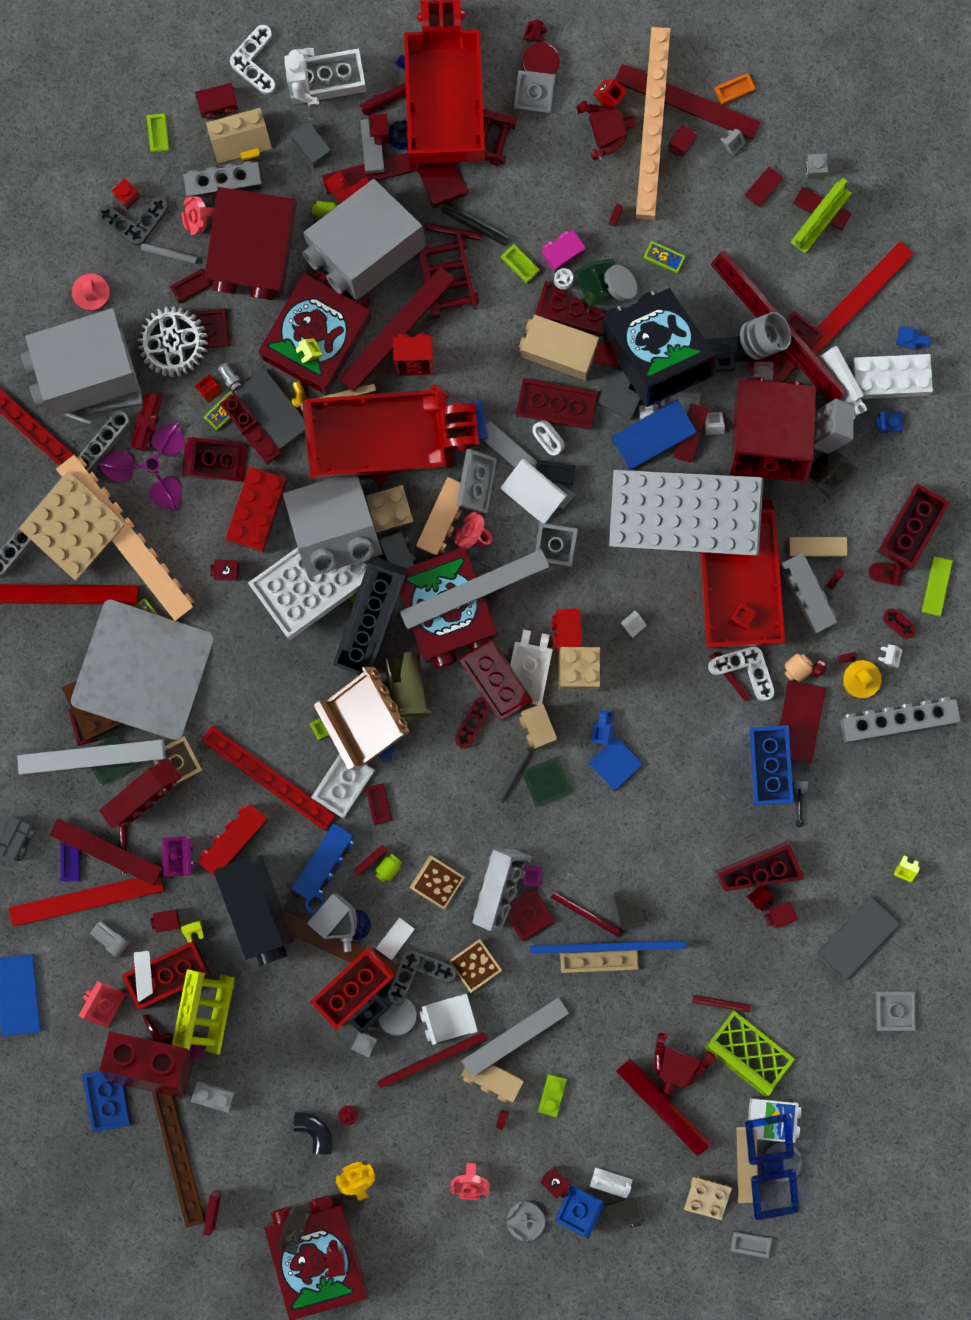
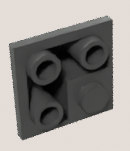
(619, 395)

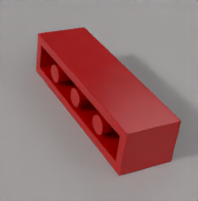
(234, 839)

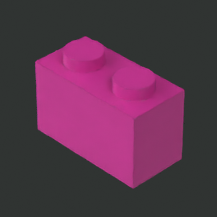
(563, 250)

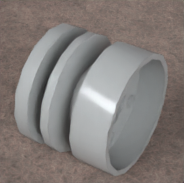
(765, 335)

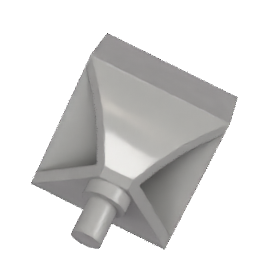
(336, 920)

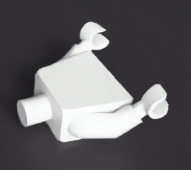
(297, 75)

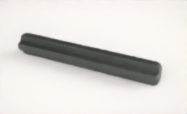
(475, 224)

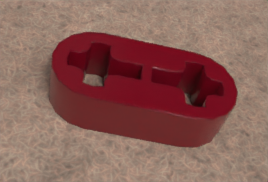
(902, 620)

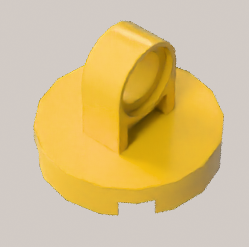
(862, 679)
(356, 1180)

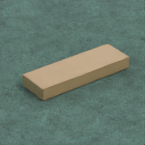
(818, 546)

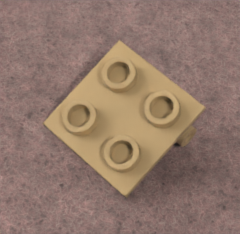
(707, 1198)

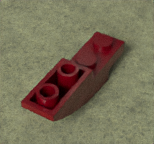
(250, 428)

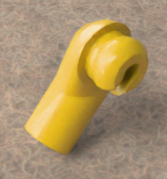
(301, 394)

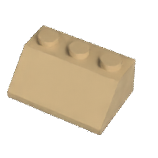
(238, 134)

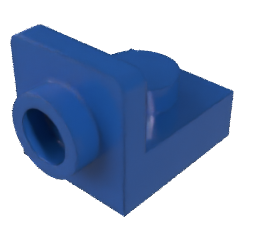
(889, 422)

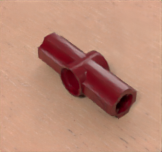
(146, 422)

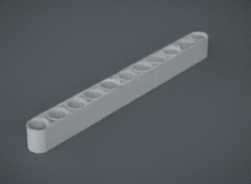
(86, 455)

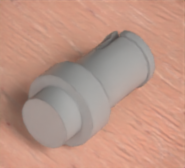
(232, 381)

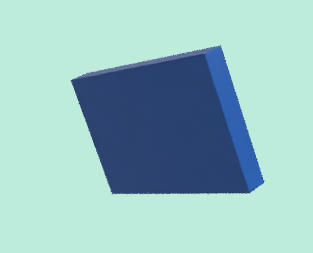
(105, 1102)

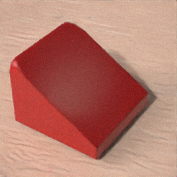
(209, 388)

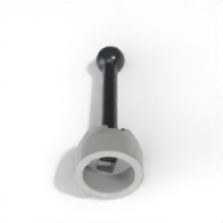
(800, 788)

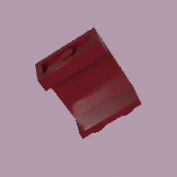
(441, 182)

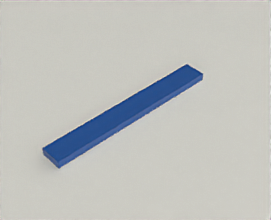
(595, 947)

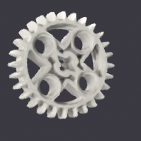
(178, 347)

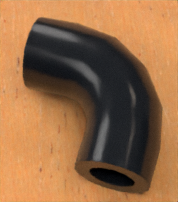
(317, 1129)

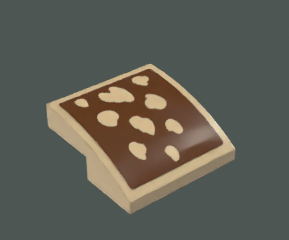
(437, 882)
(475, 965)

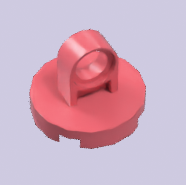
(196, 215)
(90, 292)
(471, 531)
(469, 1185)

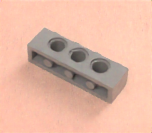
(212, 174)

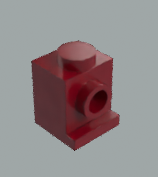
(379, 128)
(334, 1262)

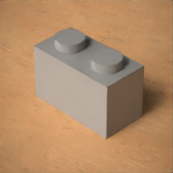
(213, 1096)

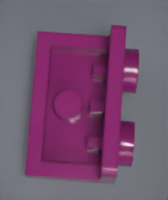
(177, 856)

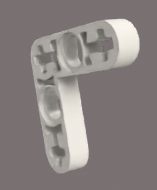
(248, 57)
(751, 666)

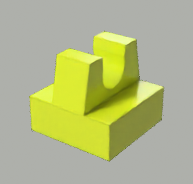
(310, 350)
(907, 870)
(189, 929)

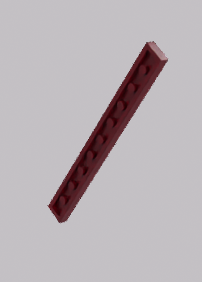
(759, 306)

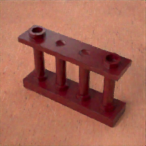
(506, 123)
(429, 270)

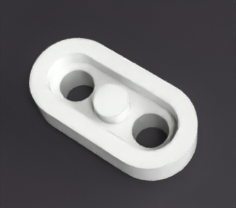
(548, 438)

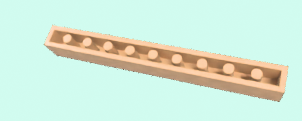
(653, 123)
(133, 547)

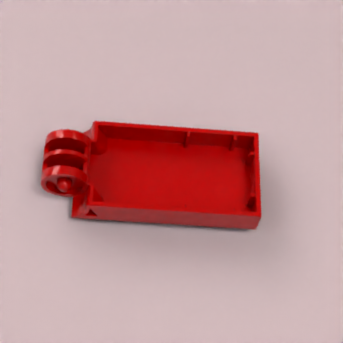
(443, 87)
(385, 433)
(748, 580)

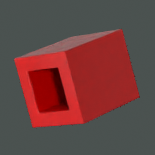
(609, 92)
(126, 193)

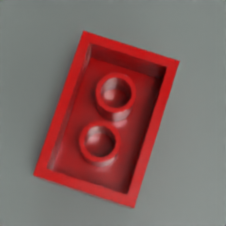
(567, 628)

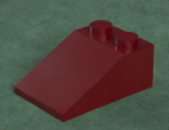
(214, 459)

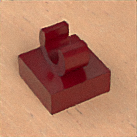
(533, 31)
(760, 897)

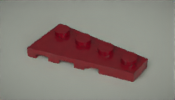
(569, 311)

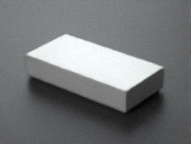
(395, 938)

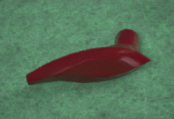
(154, 1032)

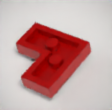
(341, 189)

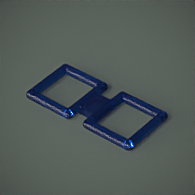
(772, 1166)

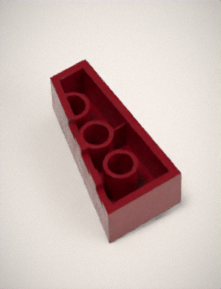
(761, 869)

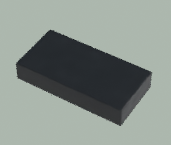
(557, 472)

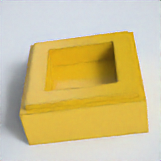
(251, 155)

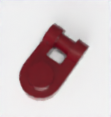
(879, 571)

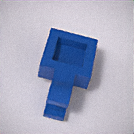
(909, 338)
(603, 732)

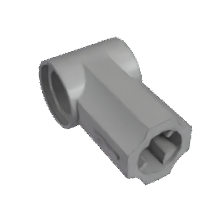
(111, 940)

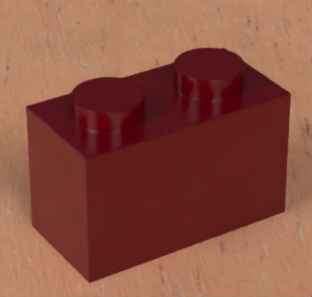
(216, 101)
(780, 915)

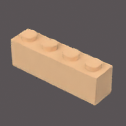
(441, 520)

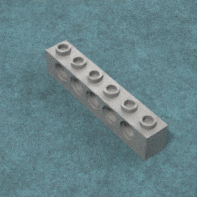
(949, 716)

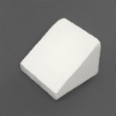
(714, 423)

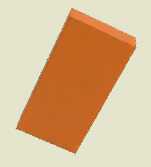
(734, 88)

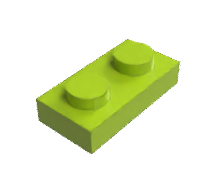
(552, 1095)

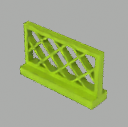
(822, 216)
(738, 1066)

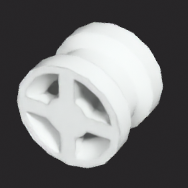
(562, 275)

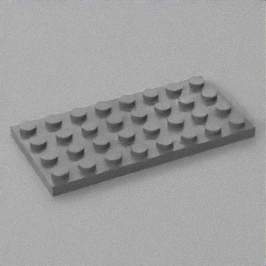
(686, 512)

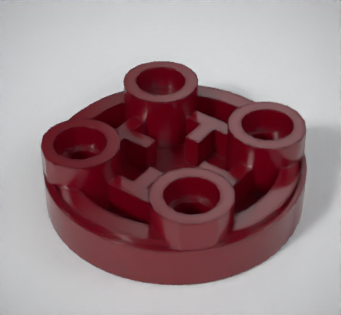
(541, 58)

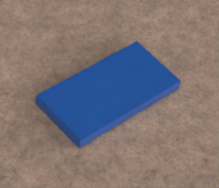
(653, 434)
(18, 996)

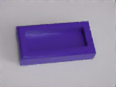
(69, 863)

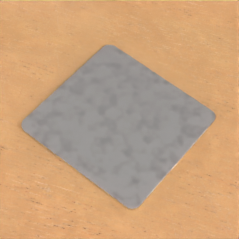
(142, 670)

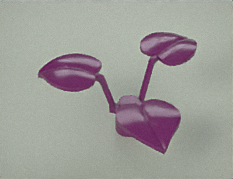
(163, 493)

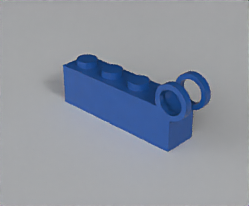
(322, 863)

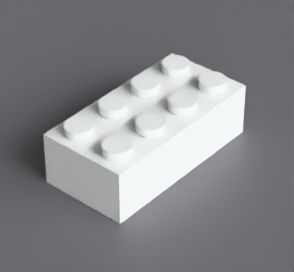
(334, 75)
(893, 376)

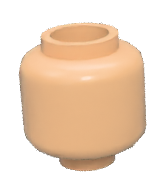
(798, 667)

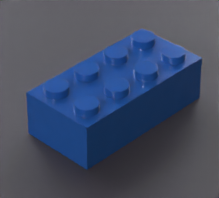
(771, 765)

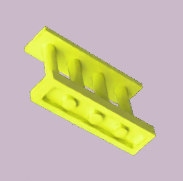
(188, 1010)

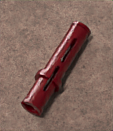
(383, 99)

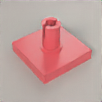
(101, 1004)

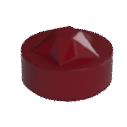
(819, 668)
(348, 1115)

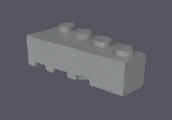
(808, 593)
(499, 887)

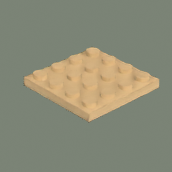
(72, 526)

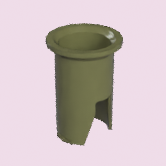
(407, 686)

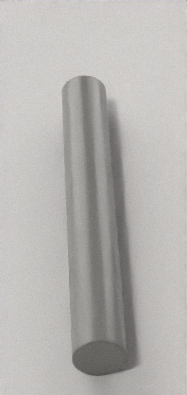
(169, 253)

